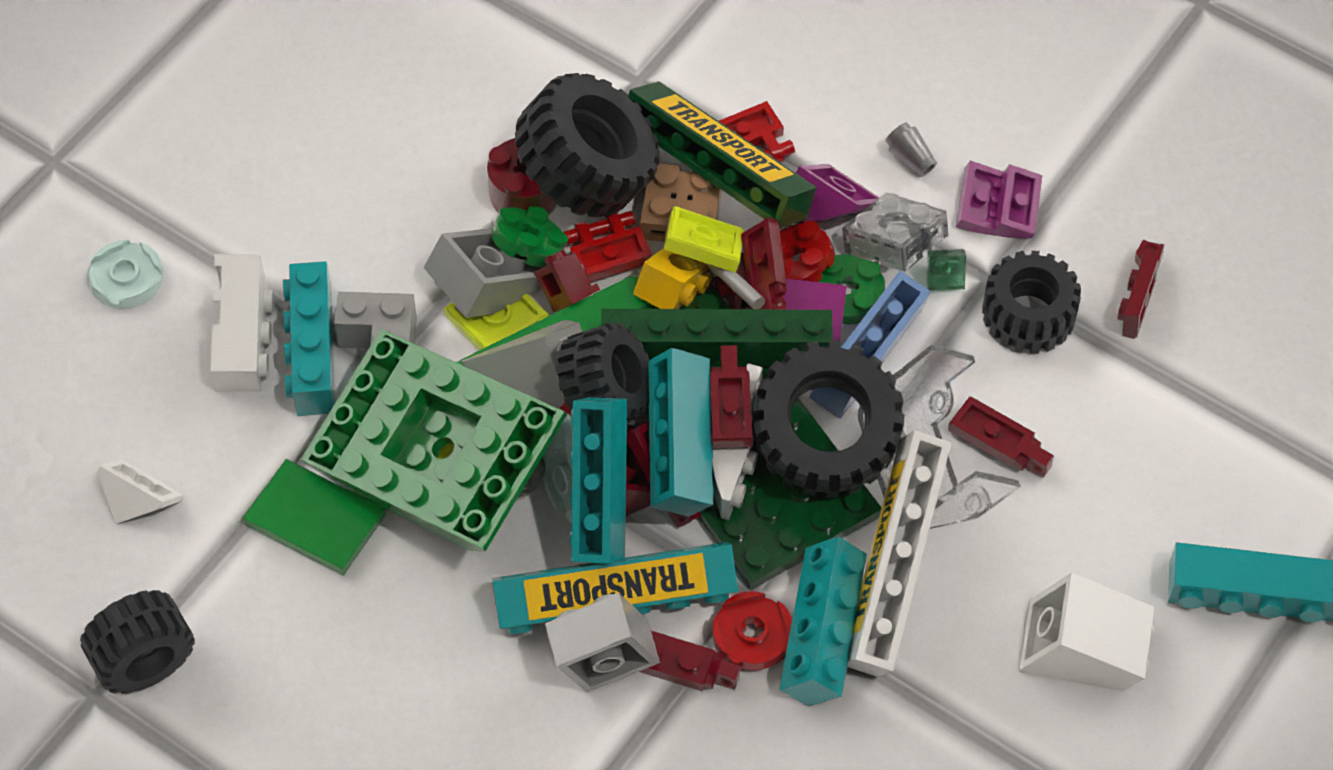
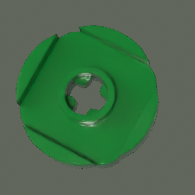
(528, 234)
(861, 274)

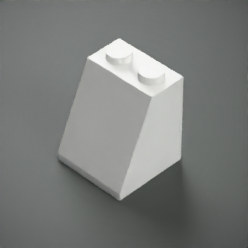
(1087, 635)

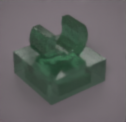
(946, 269)

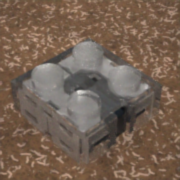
(895, 231)

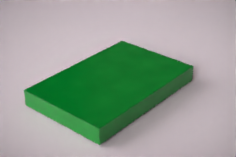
(314, 516)

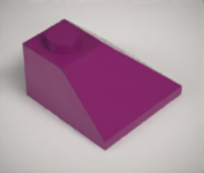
(835, 193)

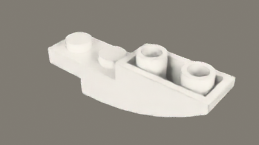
(732, 464)

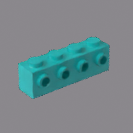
(311, 338)
(680, 432)
(598, 480)
(823, 622)

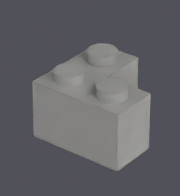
(364, 314)

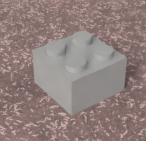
(602, 642)

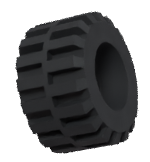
(1034, 277)
(605, 365)
(137, 641)

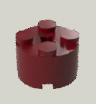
(510, 184)

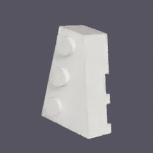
(240, 323)

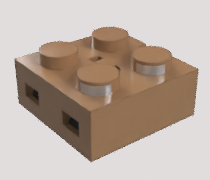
(680, 189)

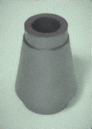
(909, 147)

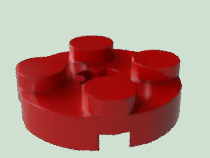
(815, 249)
(764, 613)

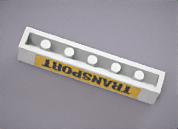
(897, 552)

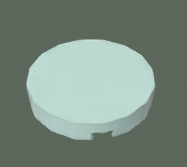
(125, 274)

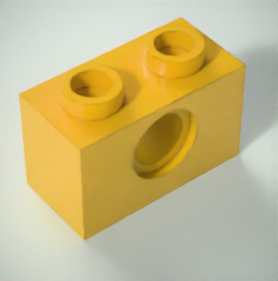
(672, 280)

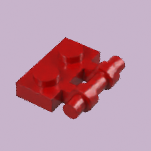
(761, 127)
(611, 253)

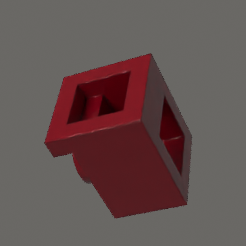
(564, 280)

